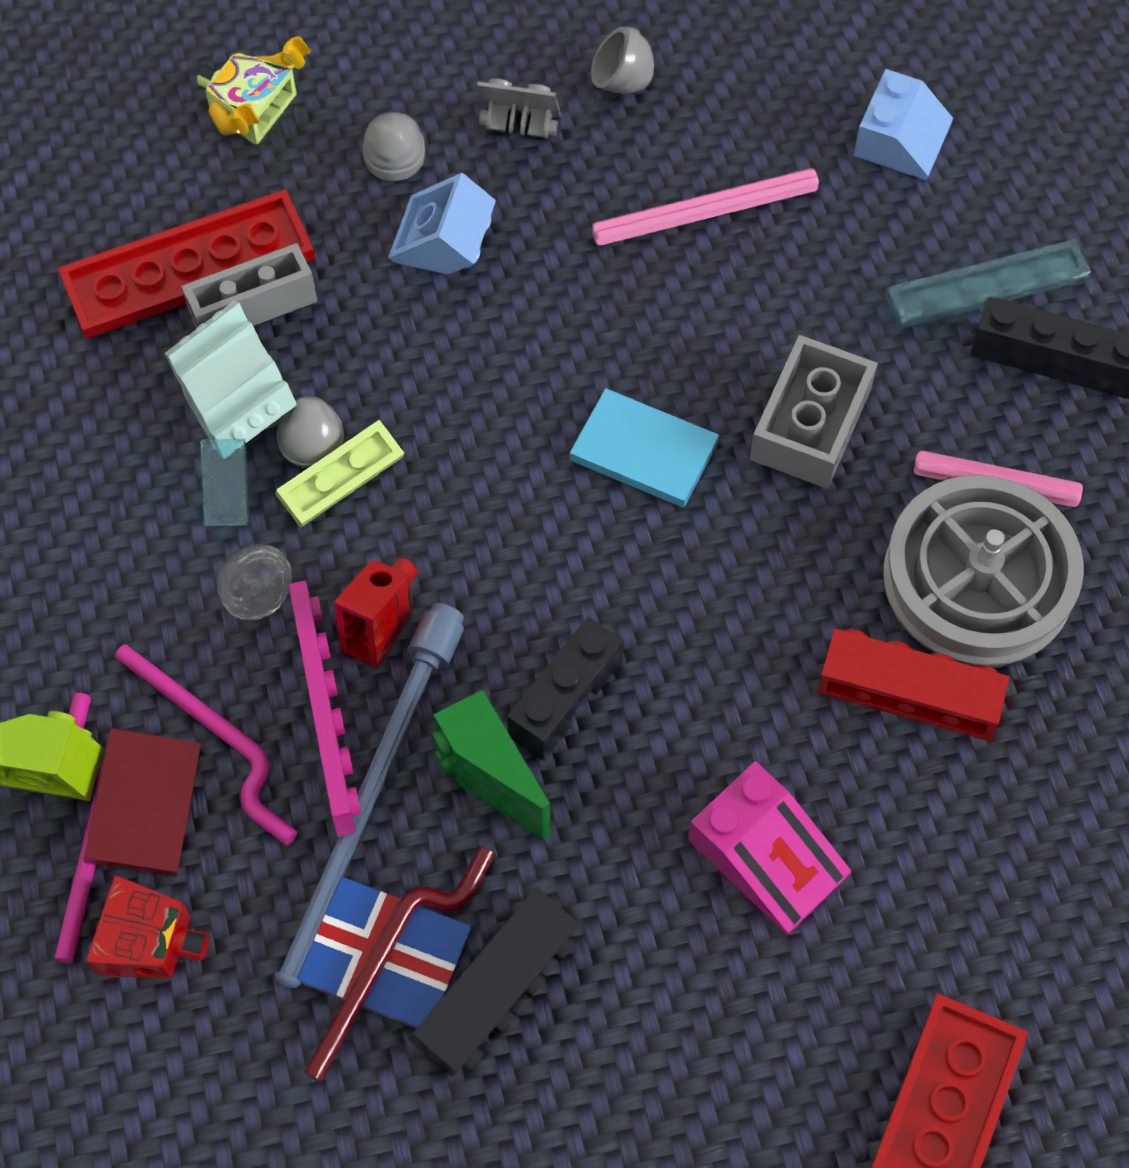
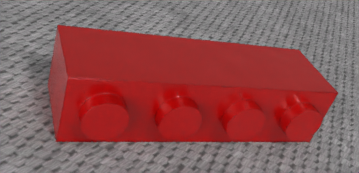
(913, 683)

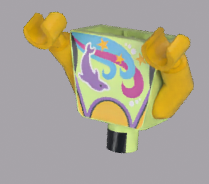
(252, 90)

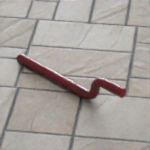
(383, 948)

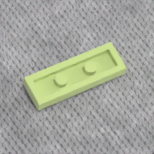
(339, 473)

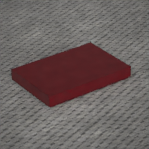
(142, 802)

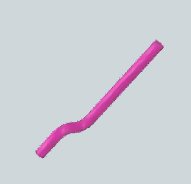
(225, 731)
(84, 871)

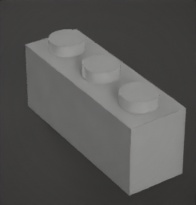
(262, 286)

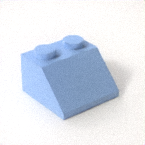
(903, 126)
(443, 226)

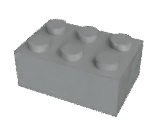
(813, 411)

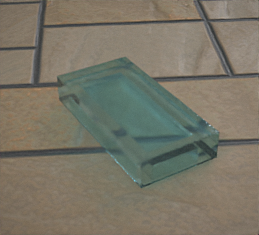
(224, 482)

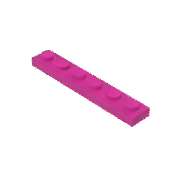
(328, 721)

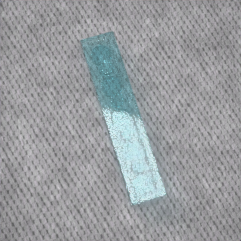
(1000, 278)

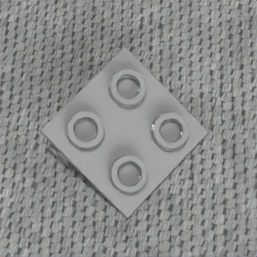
(536, 100)

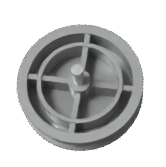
(982, 570)

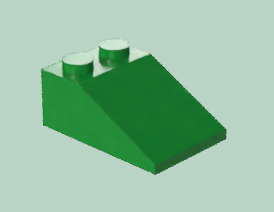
(488, 764)

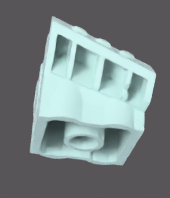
(230, 377)

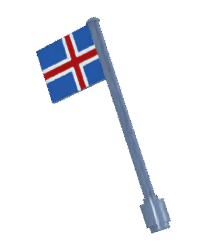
(349, 916)

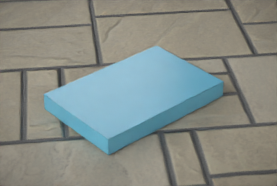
(644, 448)

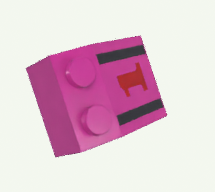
(768, 848)

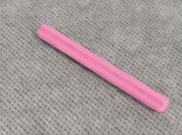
(705, 206)

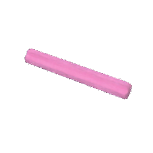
(948, 467)

